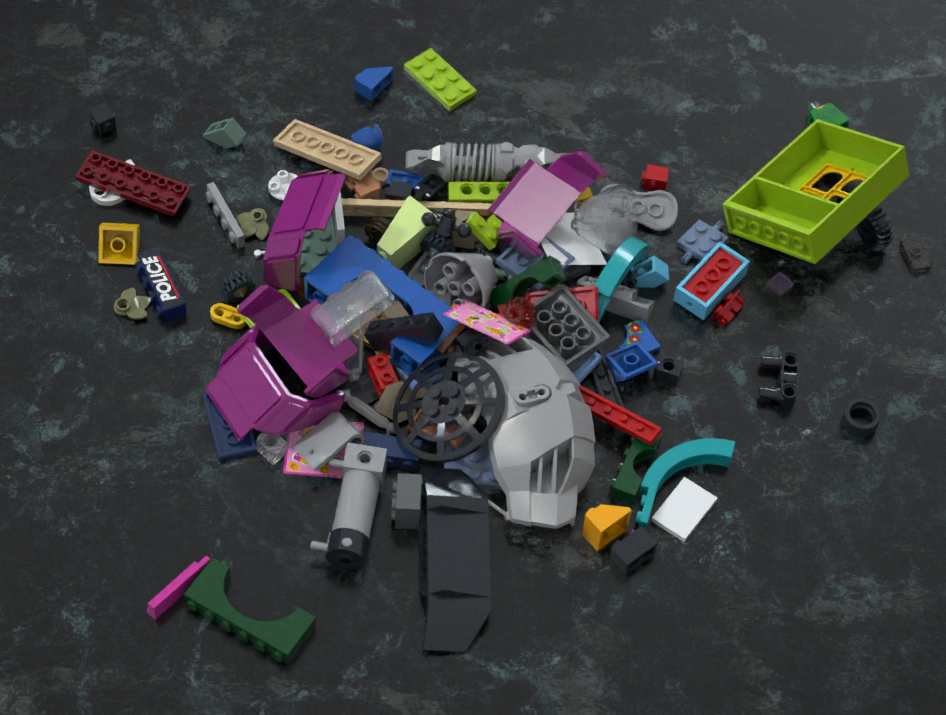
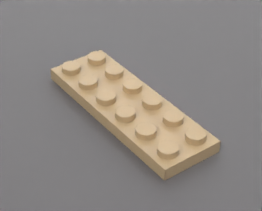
(327, 149)

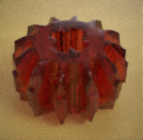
(520, 312)

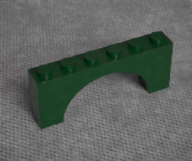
(278, 637)

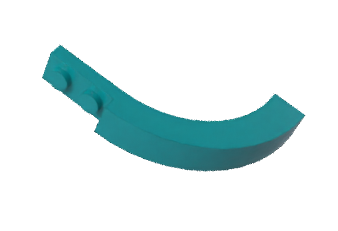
(618, 266)
(687, 454)

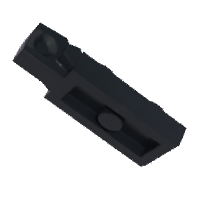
(428, 187)

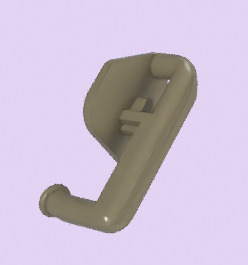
(387, 400)

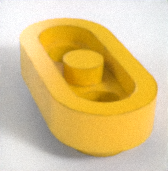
(228, 317)

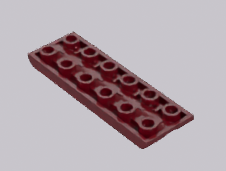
(132, 183)

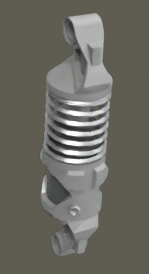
(491, 163)

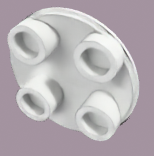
(280, 183)

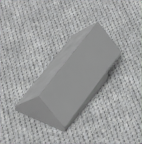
(625, 301)

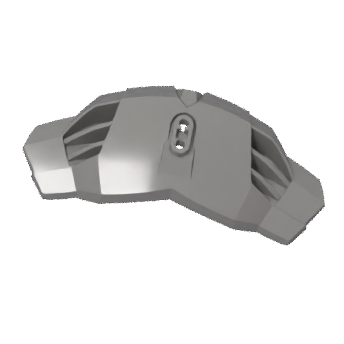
(542, 442)

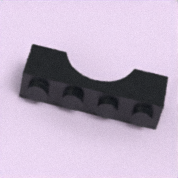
(421, 327)

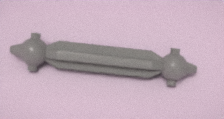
(368, 412)

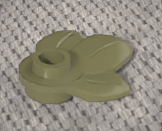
(251, 225)
(134, 304)

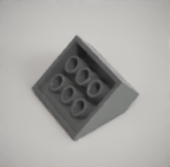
(566, 328)

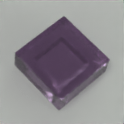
(780, 284)

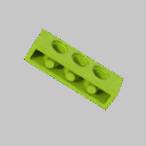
(475, 191)

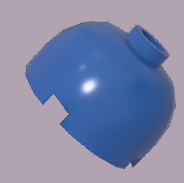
(369, 137)

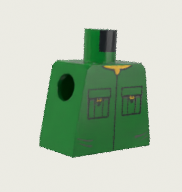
(827, 113)

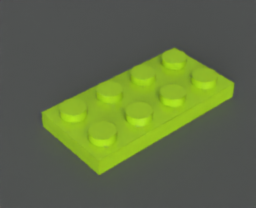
(440, 79)

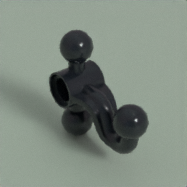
(445, 222)

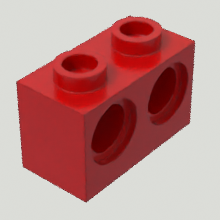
(381, 372)

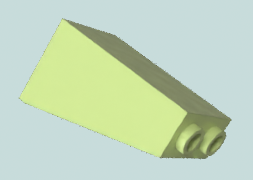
(404, 234)

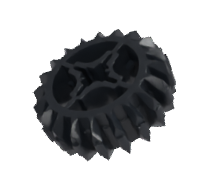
(875, 230)

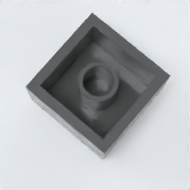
(406, 501)

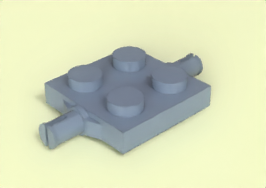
(701, 240)

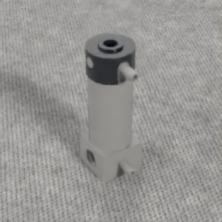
(361, 482)

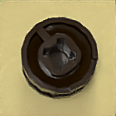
(376, 228)

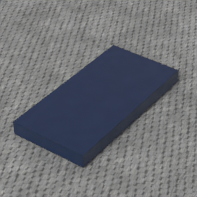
(224, 439)

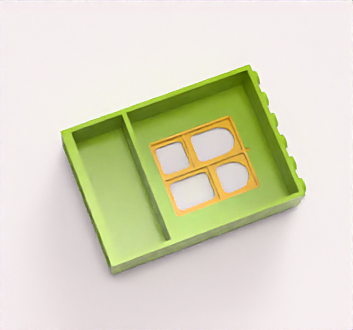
(776, 201)

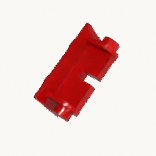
(723, 312)

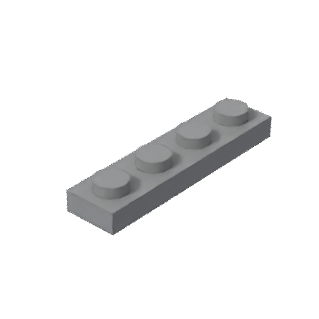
(227, 219)

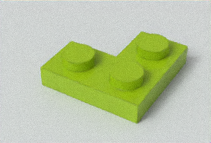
(485, 230)

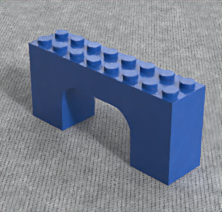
(353, 258)

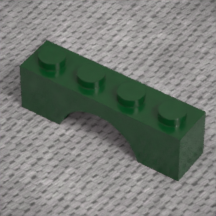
(547, 272)
(627, 483)

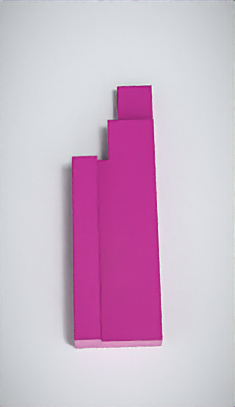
(175, 589)

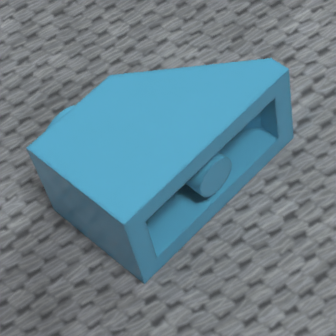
(650, 273)

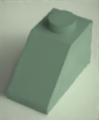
(225, 133)

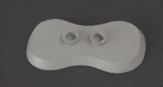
(655, 208)

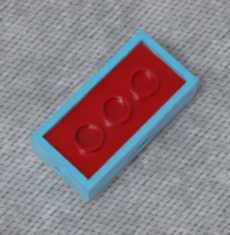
(711, 280)

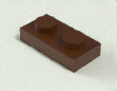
(450, 342)

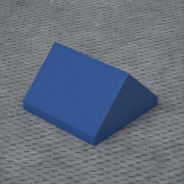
(629, 361)

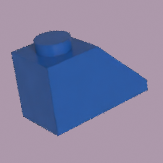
(373, 81)

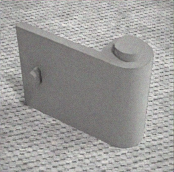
(327, 440)

